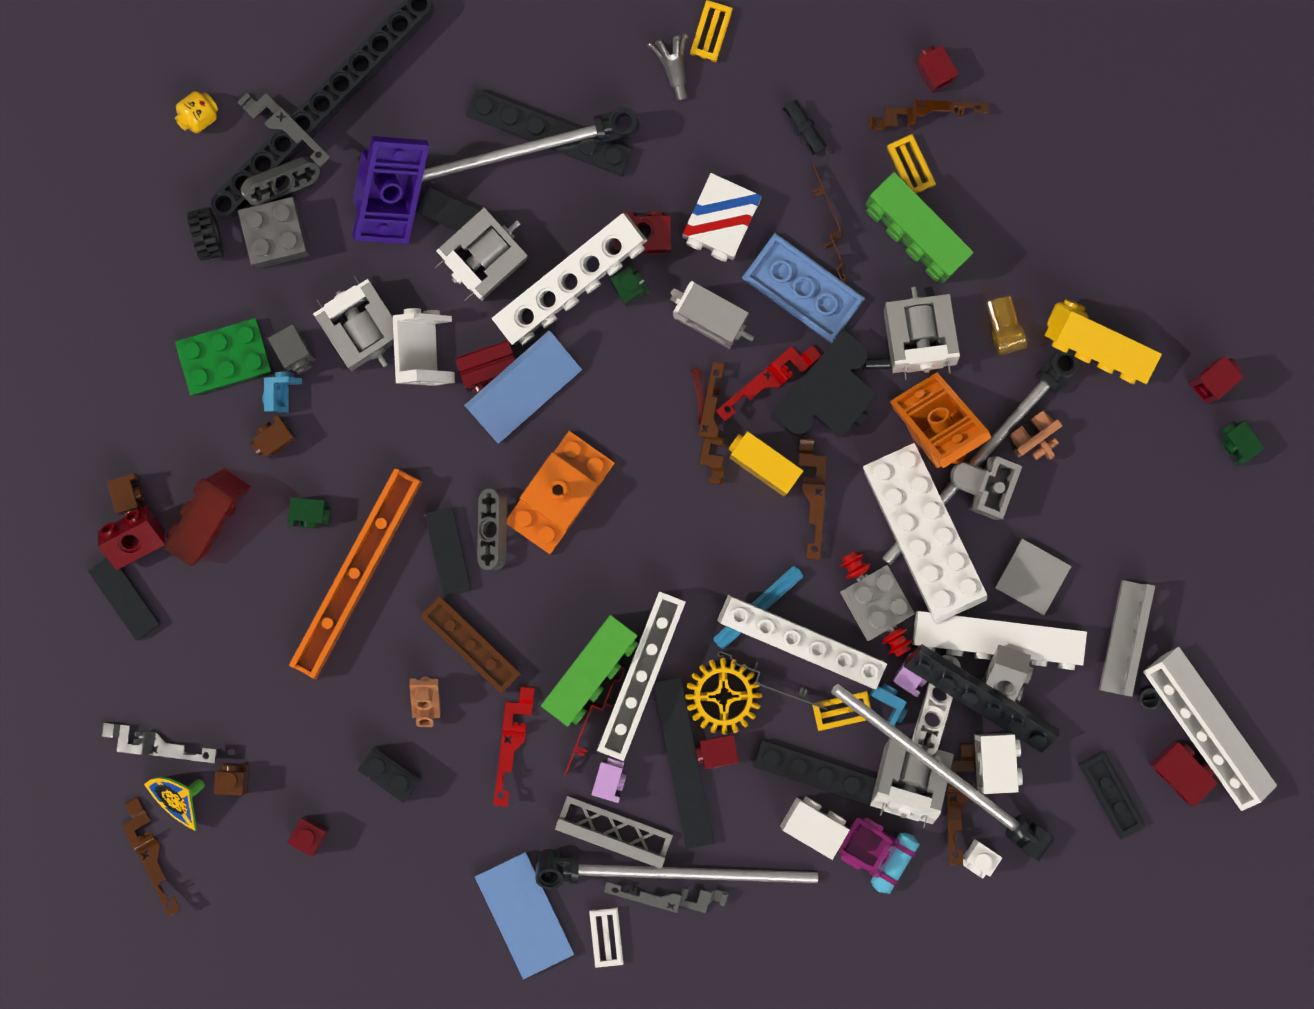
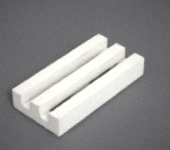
(603, 913)

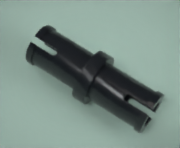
(804, 127)

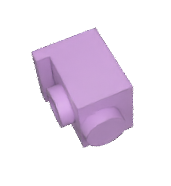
(908, 680)
(609, 780)

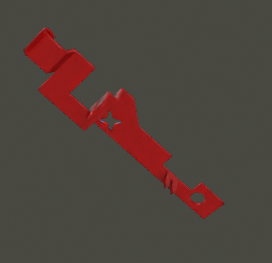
(779, 376)
(600, 707)
(518, 734)

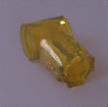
(1007, 333)

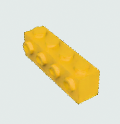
(1102, 345)

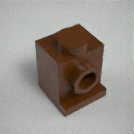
(272, 438)
(126, 494)
(231, 780)

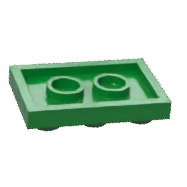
(223, 357)

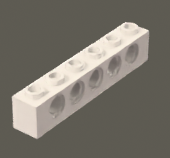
(510, 318)
(801, 642)

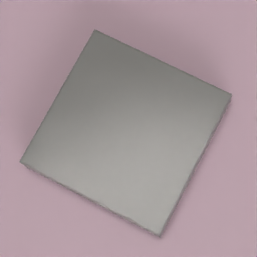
(1032, 577)

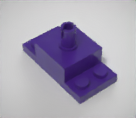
(388, 189)

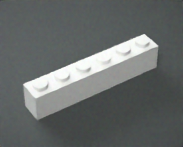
(984, 635)
(641, 676)
(1210, 729)

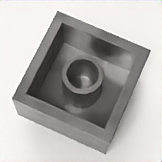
(273, 233)

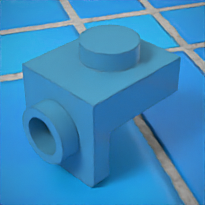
(277, 392)
(888, 696)

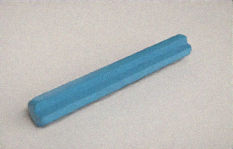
(764, 602)

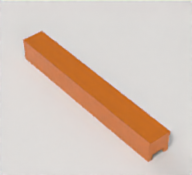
(355, 573)

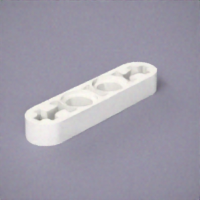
(940, 709)

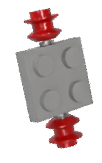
(877, 603)

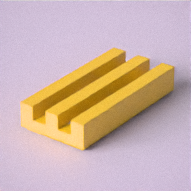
(704, 53)
(922, 163)
(818, 716)

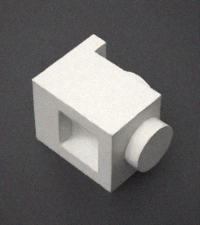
(981, 859)

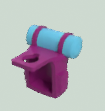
(877, 852)

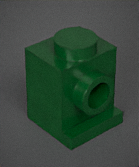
(629, 285)
(1241, 442)
(308, 512)

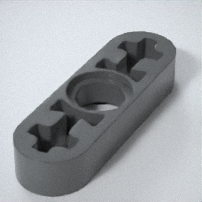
(268, 178)
(499, 538)

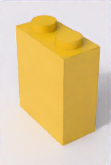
(764, 463)

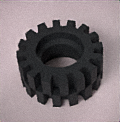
(205, 233)

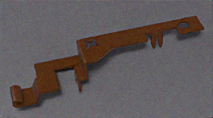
(890, 118)
(833, 236)
(711, 436)
(809, 484)
(954, 808)
(151, 844)

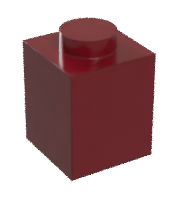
(936, 68)
(717, 751)
(308, 836)

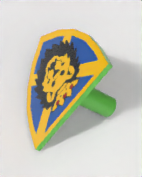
(176, 798)

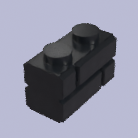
(389, 774)

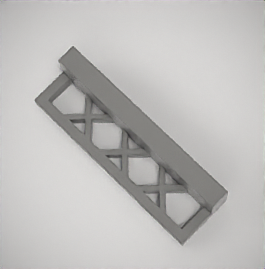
(1126, 638)
(609, 842)

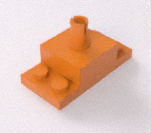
(940, 421)
(559, 492)

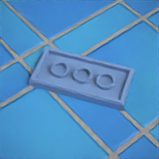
(803, 288)
(523, 387)
(524, 915)

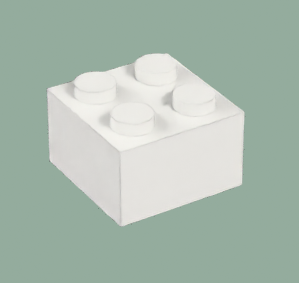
(997, 763)
(814, 827)

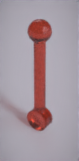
(696, 373)

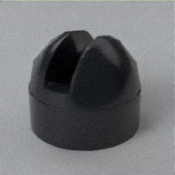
(1149, 702)

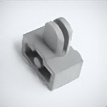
(990, 486)

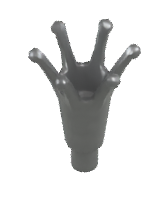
(673, 64)

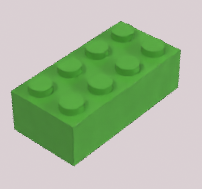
(918, 228)
(589, 670)

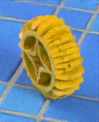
(747, 695)

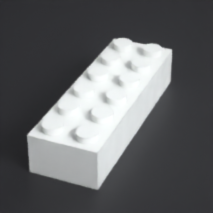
(925, 533)

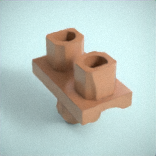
(1045, 428)
(425, 701)

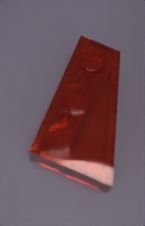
(205, 516)

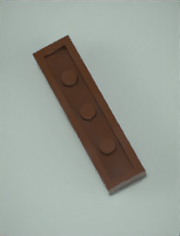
(470, 645)

